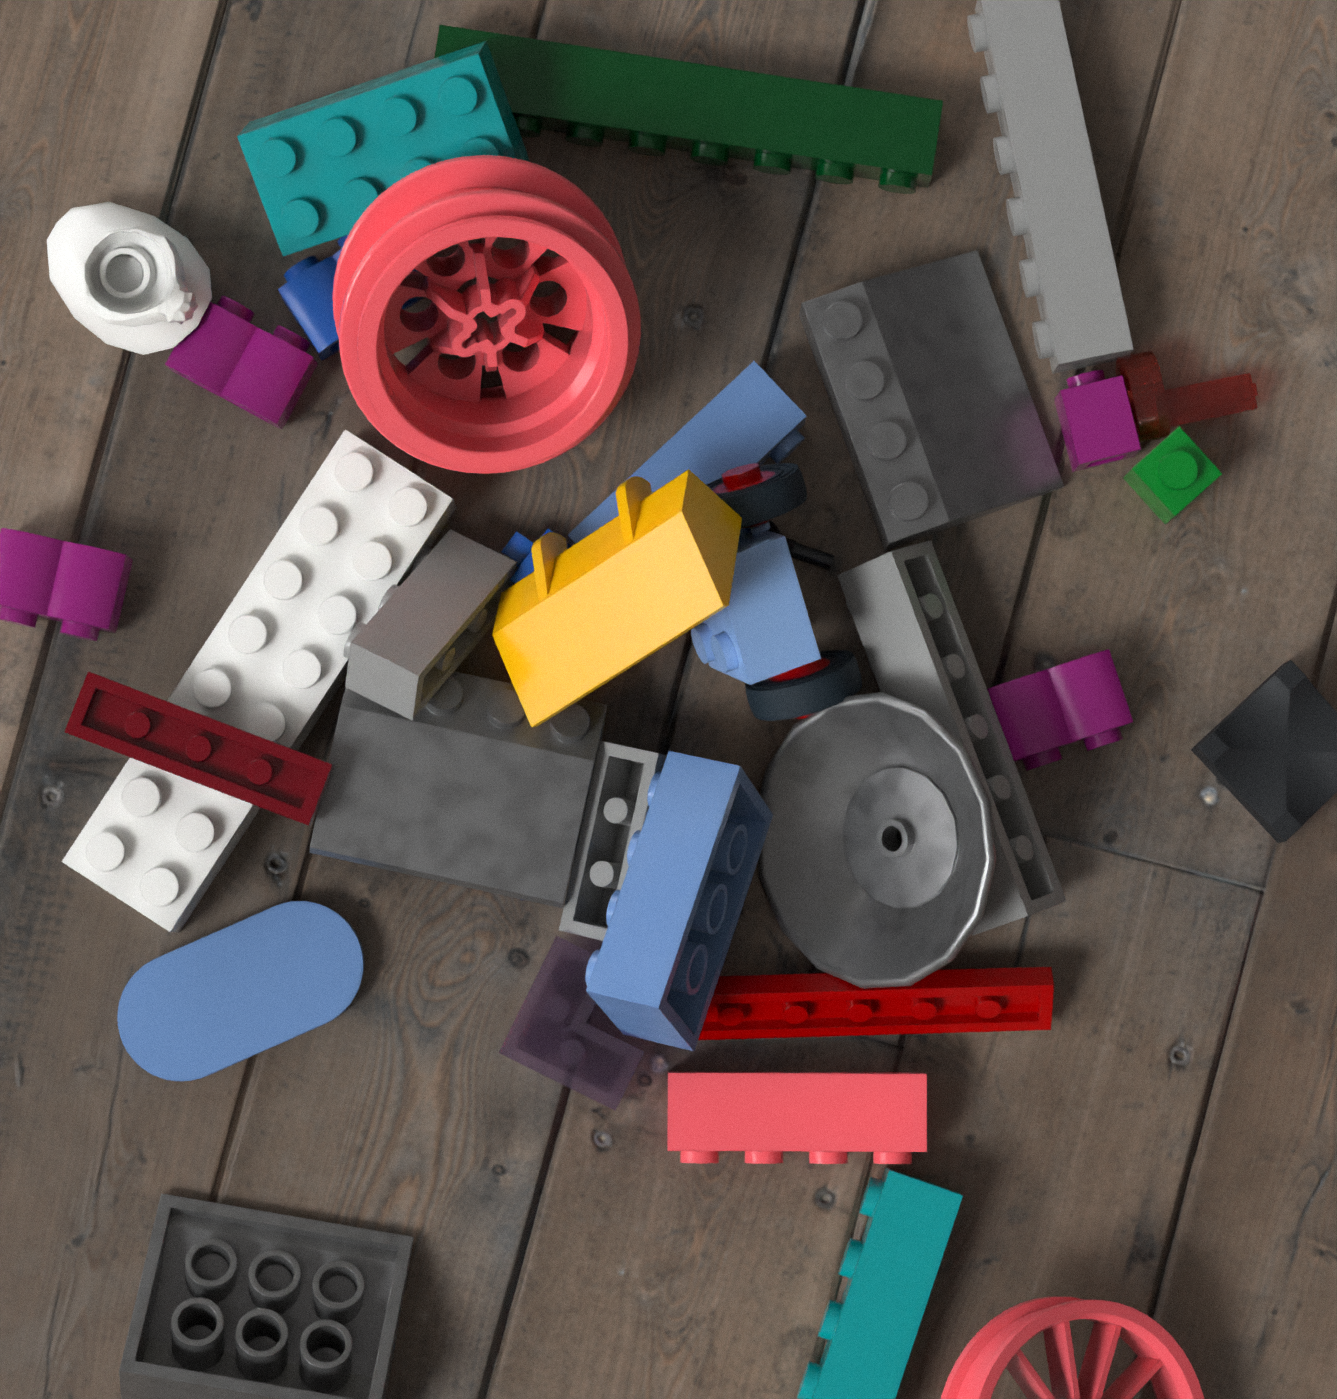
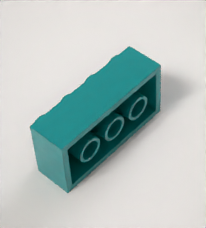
(341, 151)

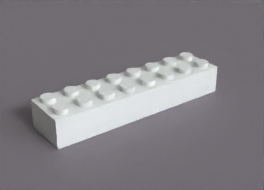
(264, 672)

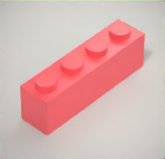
(797, 1112)

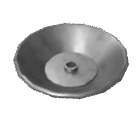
(834, 850)

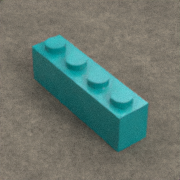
(885, 1289)

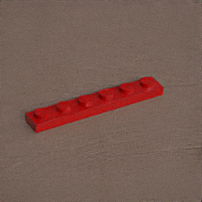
(833, 1007)

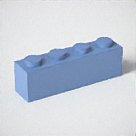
(736, 428)

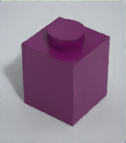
(1096, 420)

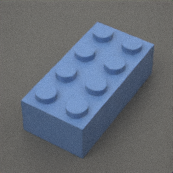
(679, 900)

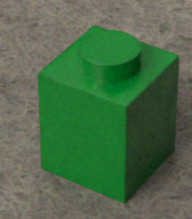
(1172, 475)

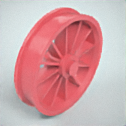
(1000, 1342)

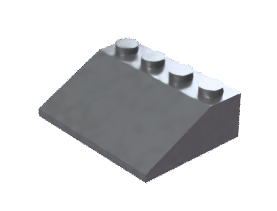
(929, 397)
(461, 789)
(263, 1307)

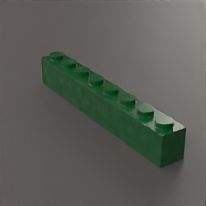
(712, 111)

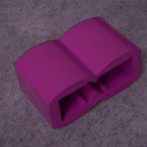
(244, 362)
(61, 583)
(1061, 708)

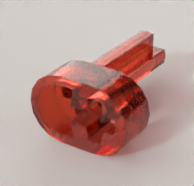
(1160, 408)

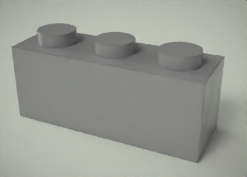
(427, 624)
(611, 817)

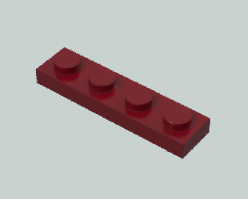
(199, 748)

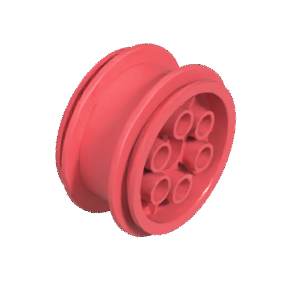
(549, 390)

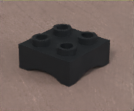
(1277, 752)

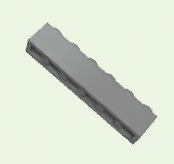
(1052, 182)
(926, 659)

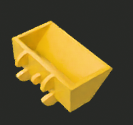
(616, 592)

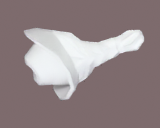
(128, 276)

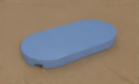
(240, 991)

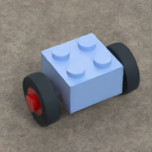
(766, 627)

